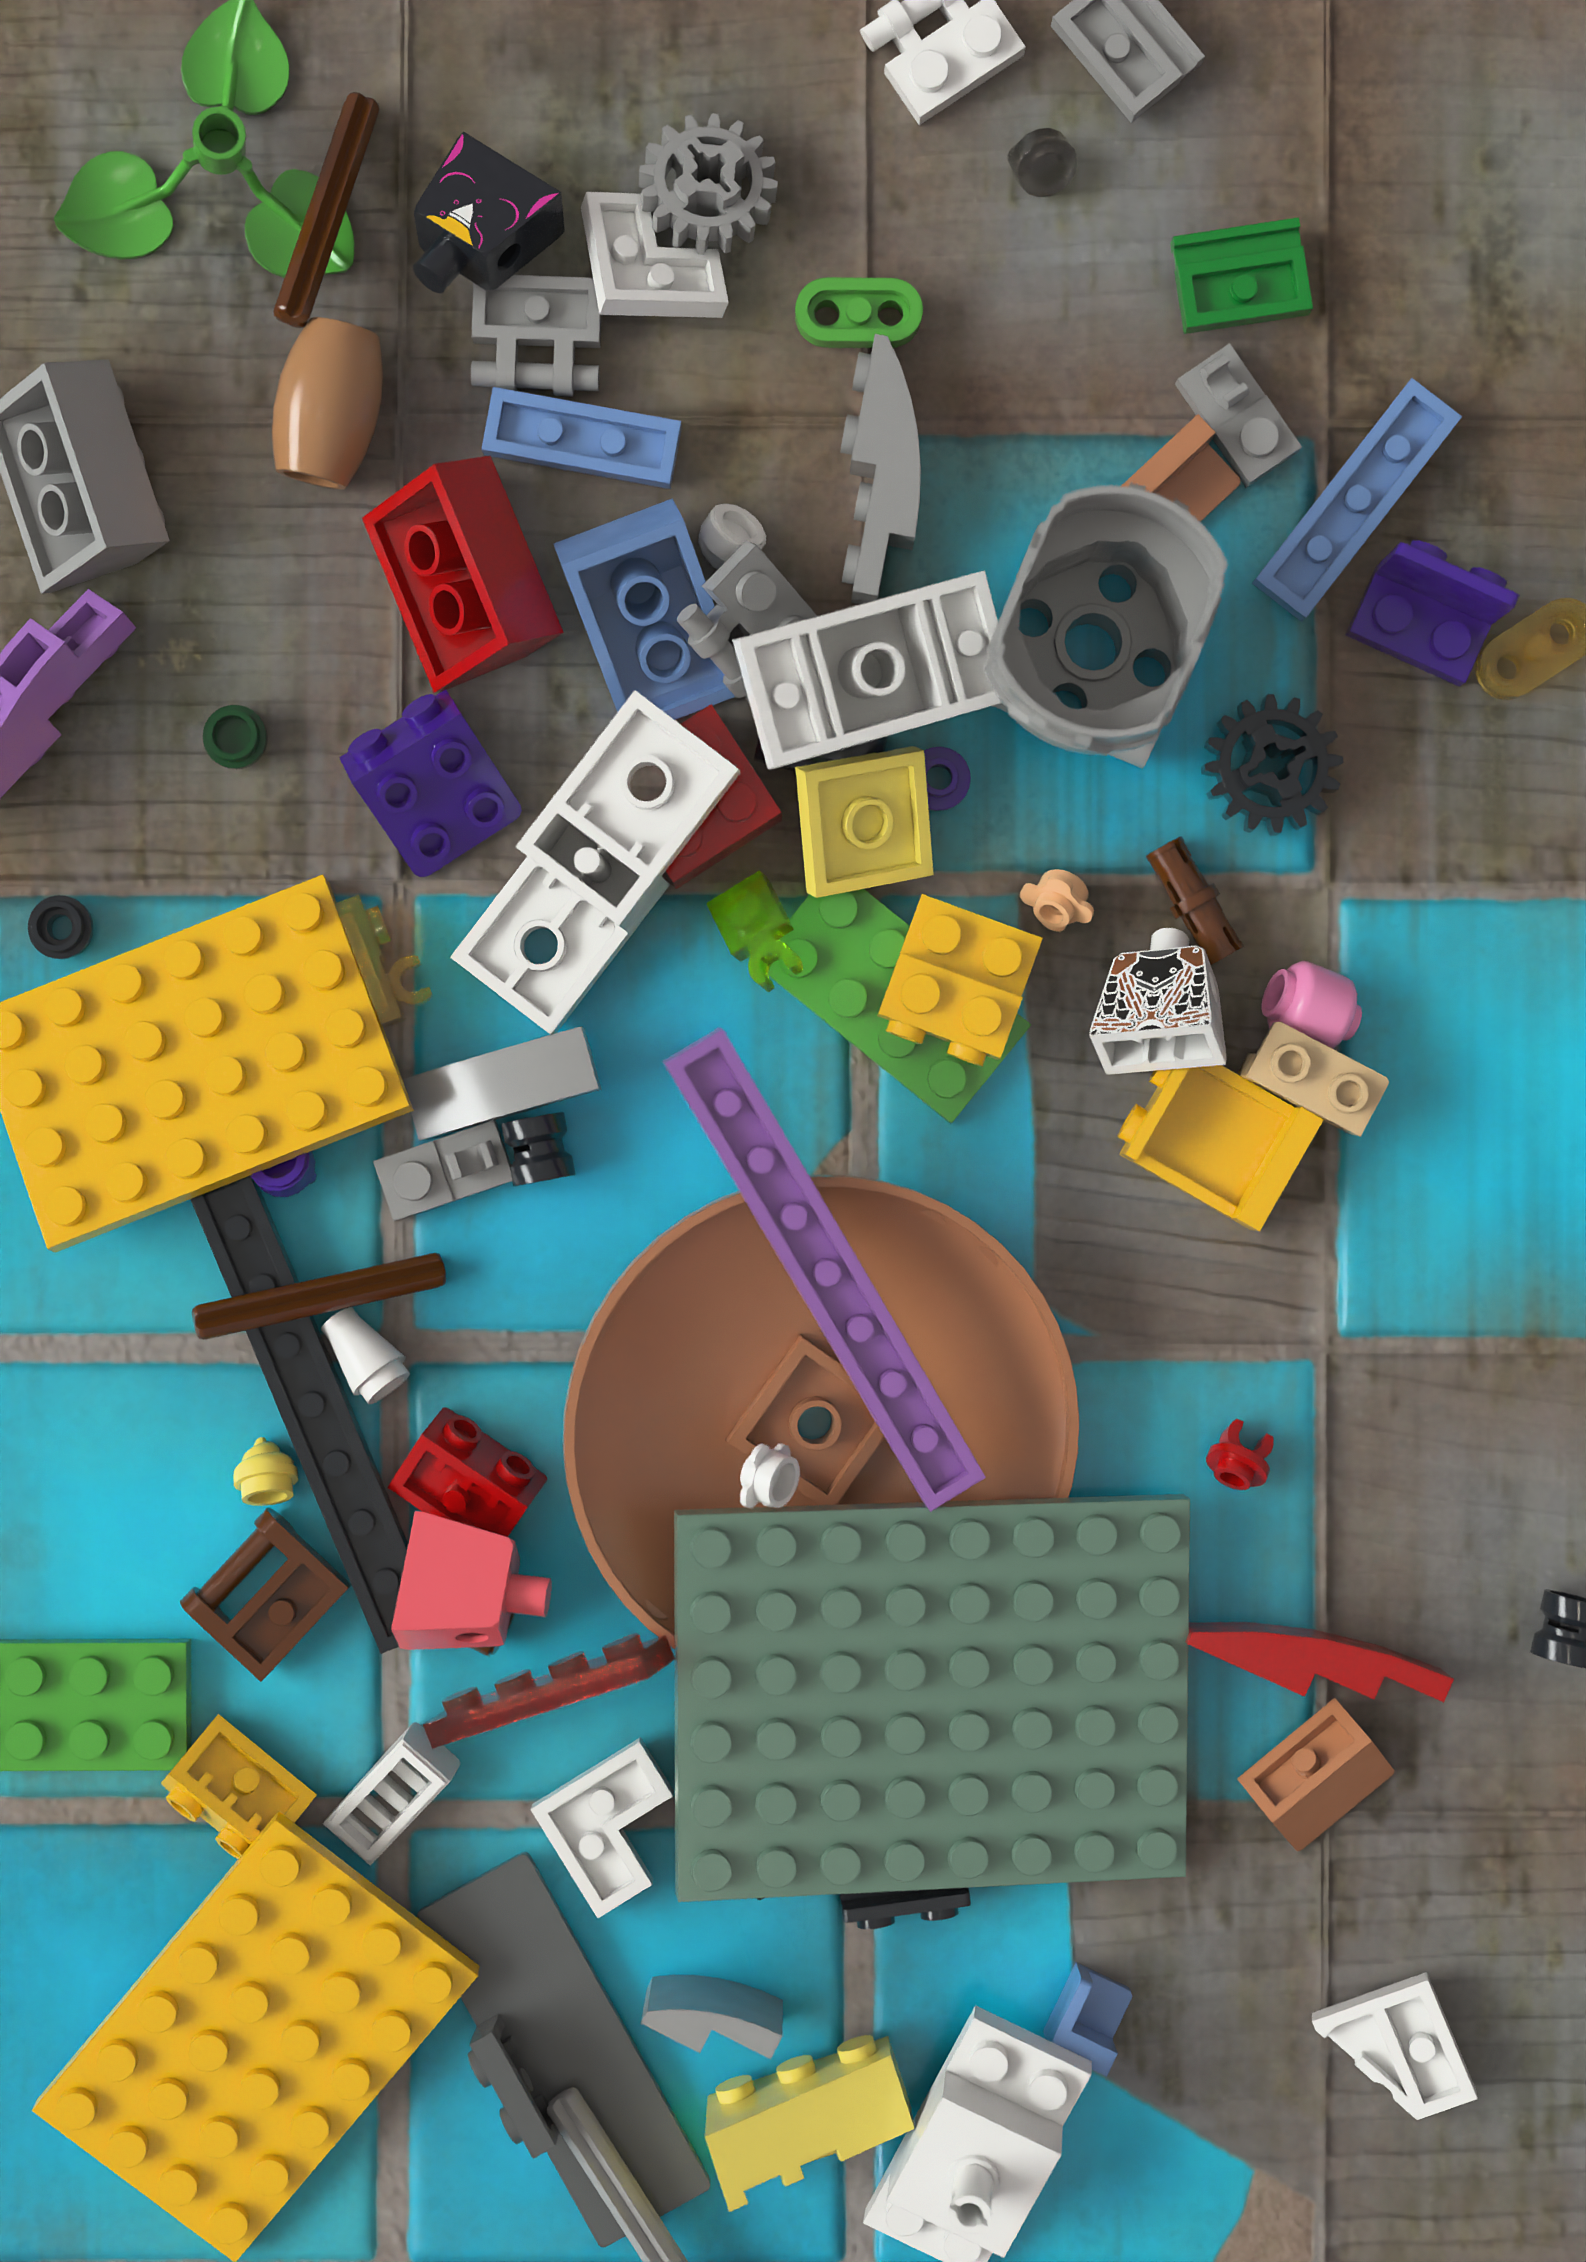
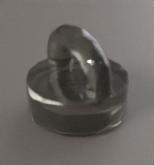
(1043, 162)

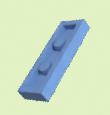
(581, 437)

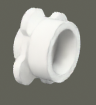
(769, 1476)

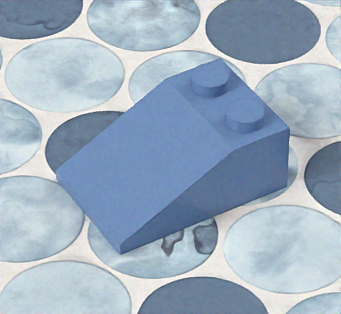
(629, 591)

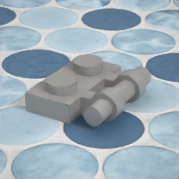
(537, 313)
(748, 596)

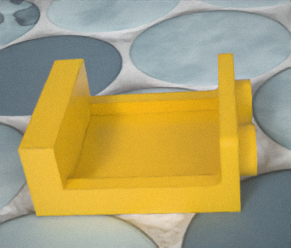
(1219, 1140)

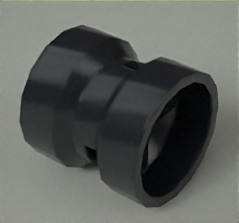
(538, 1149)
(1558, 1641)

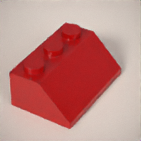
(461, 572)

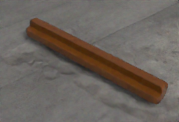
(326, 210)
(318, 1296)

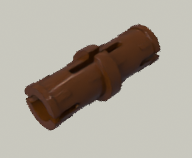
(1194, 900)

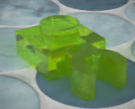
(751, 926)

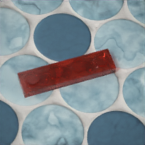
(569, 1681)

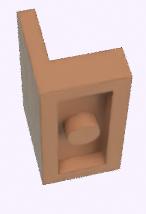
(1189, 471)
(1316, 1775)

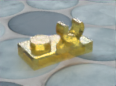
(366, 934)

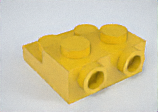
(958, 980)

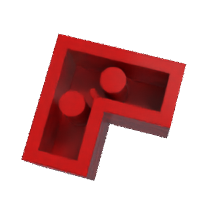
(739, 815)

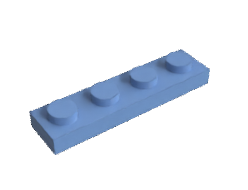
(1357, 499)

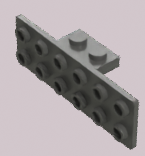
(554, 2028)

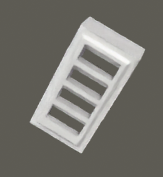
(415, 1763)

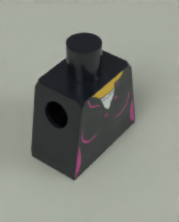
(483, 218)

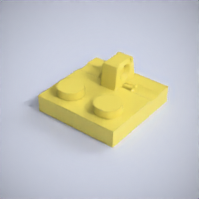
(864, 821)

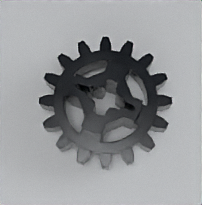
(1262, 740)

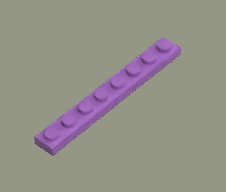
(824, 1268)

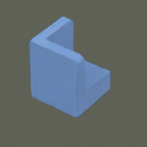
(1089, 2016)

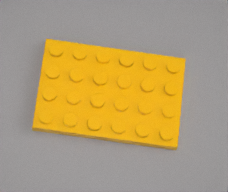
(192, 1064)
(256, 2037)

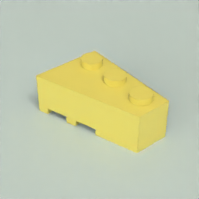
(805, 2115)

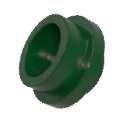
(235, 737)

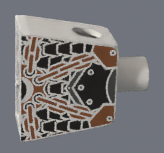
(1159, 1009)

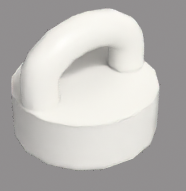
(726, 531)

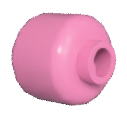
(1313, 1002)

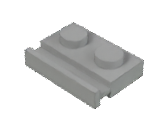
(1128, 49)

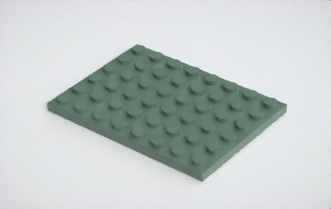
(930, 1695)

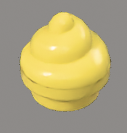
(265, 1475)

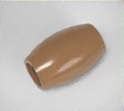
(327, 403)

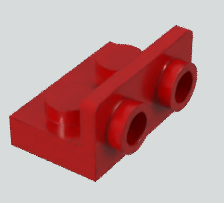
(467, 1476)

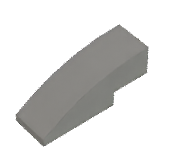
(502, 1083)

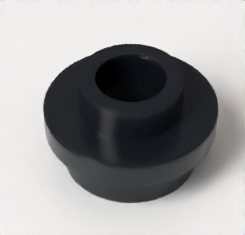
(41, 924)

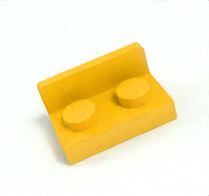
(233, 1786)

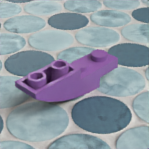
(43, 672)

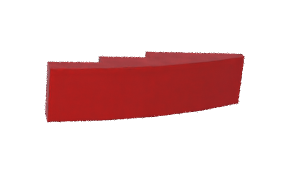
(1295, 1654)

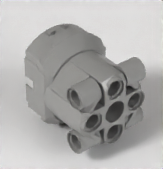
(1174, 597)

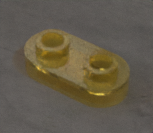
(1533, 649)

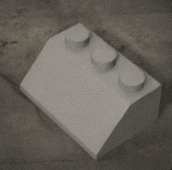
(76, 475)

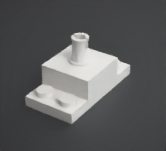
(870, 669)
(980, 2143)

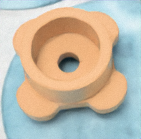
(1058, 899)

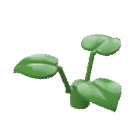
(226, 64)

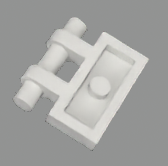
(948, 61)

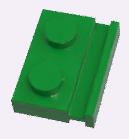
(1241, 275)

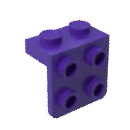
(430, 784)

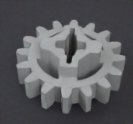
(707, 184)

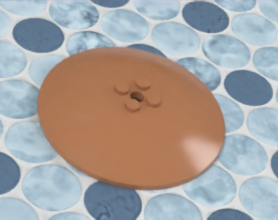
(718, 1353)

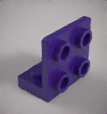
(1430, 610)

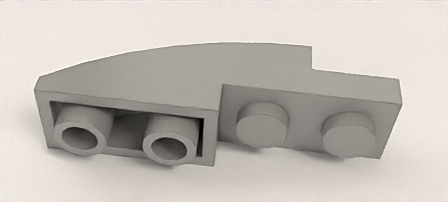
(887, 450)

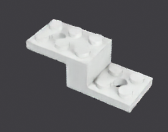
(595, 862)

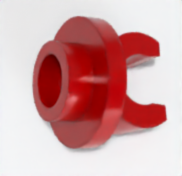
(1237, 1465)

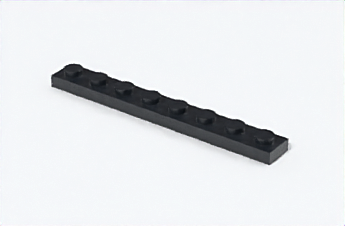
(311, 1405)

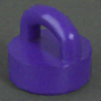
(287, 1177)

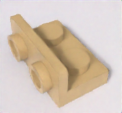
(1315, 1078)

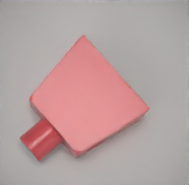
(462, 1587)

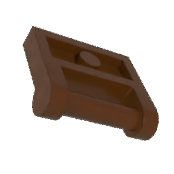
(282, 1607)

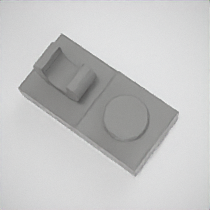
(1243, 417)
(444, 1170)

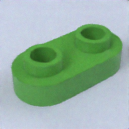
(858, 306)

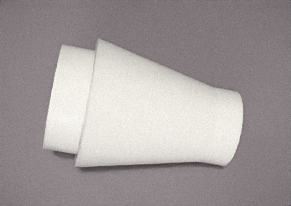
(366, 1358)

